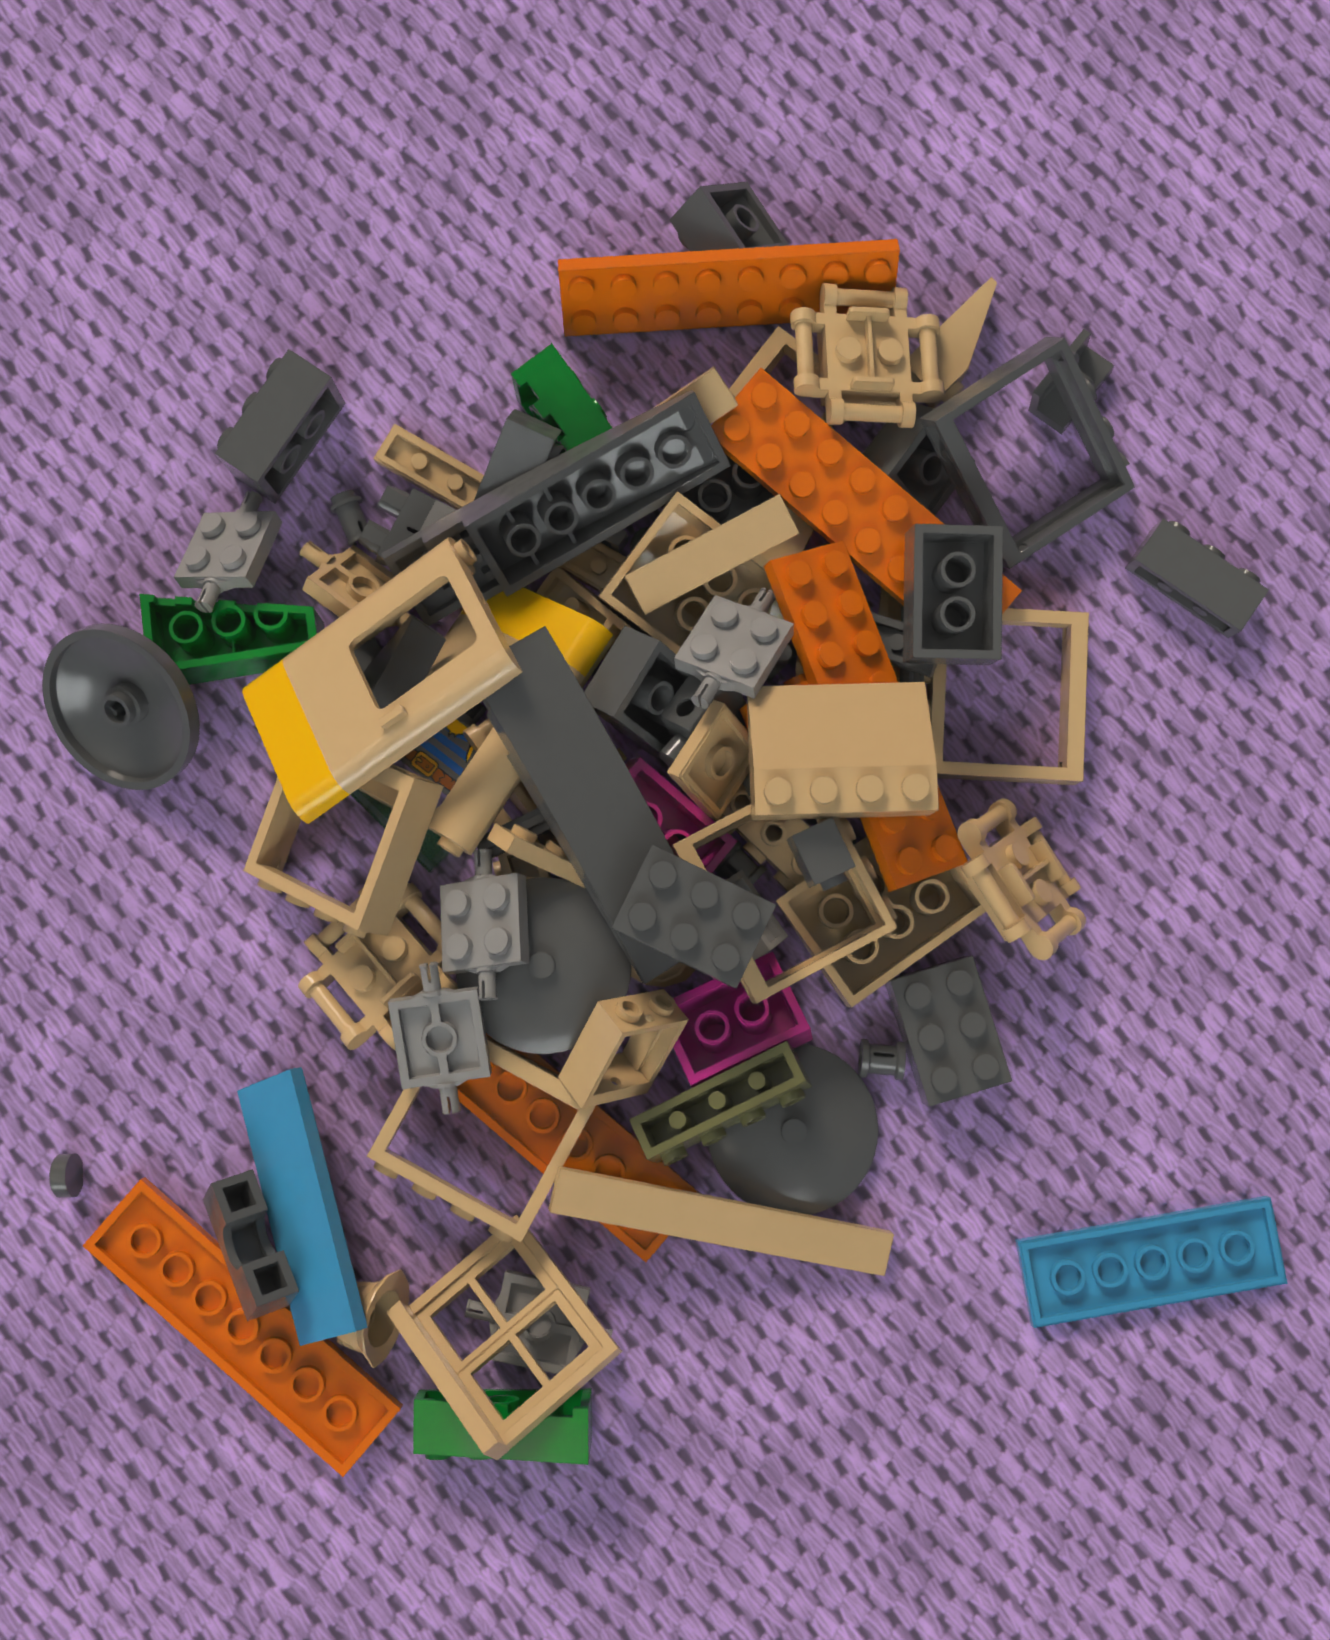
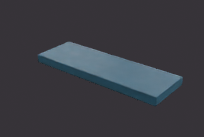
(302, 1206)
(1151, 1261)

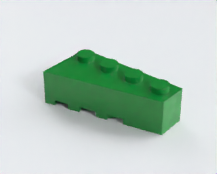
(556, 396)
(230, 639)
(558, 1439)

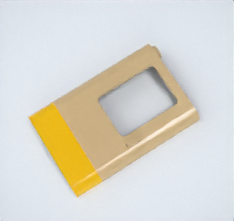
(322, 714)
(490, 775)

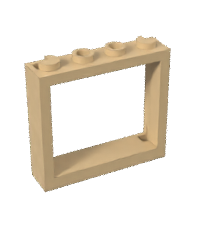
(1072, 707)
(388, 871)
(877, 907)
(462, 1203)

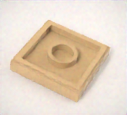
(713, 760)

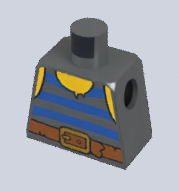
(446, 752)

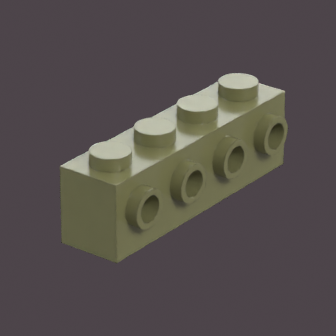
(720, 1103)

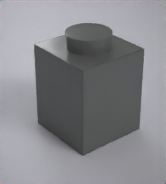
(821, 854)

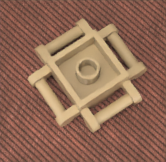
(866, 356)
(1019, 879)
(373, 969)

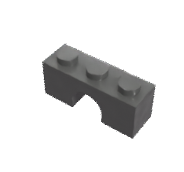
(257, 1271)

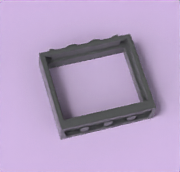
(1092, 427)

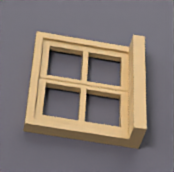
(455, 1376)

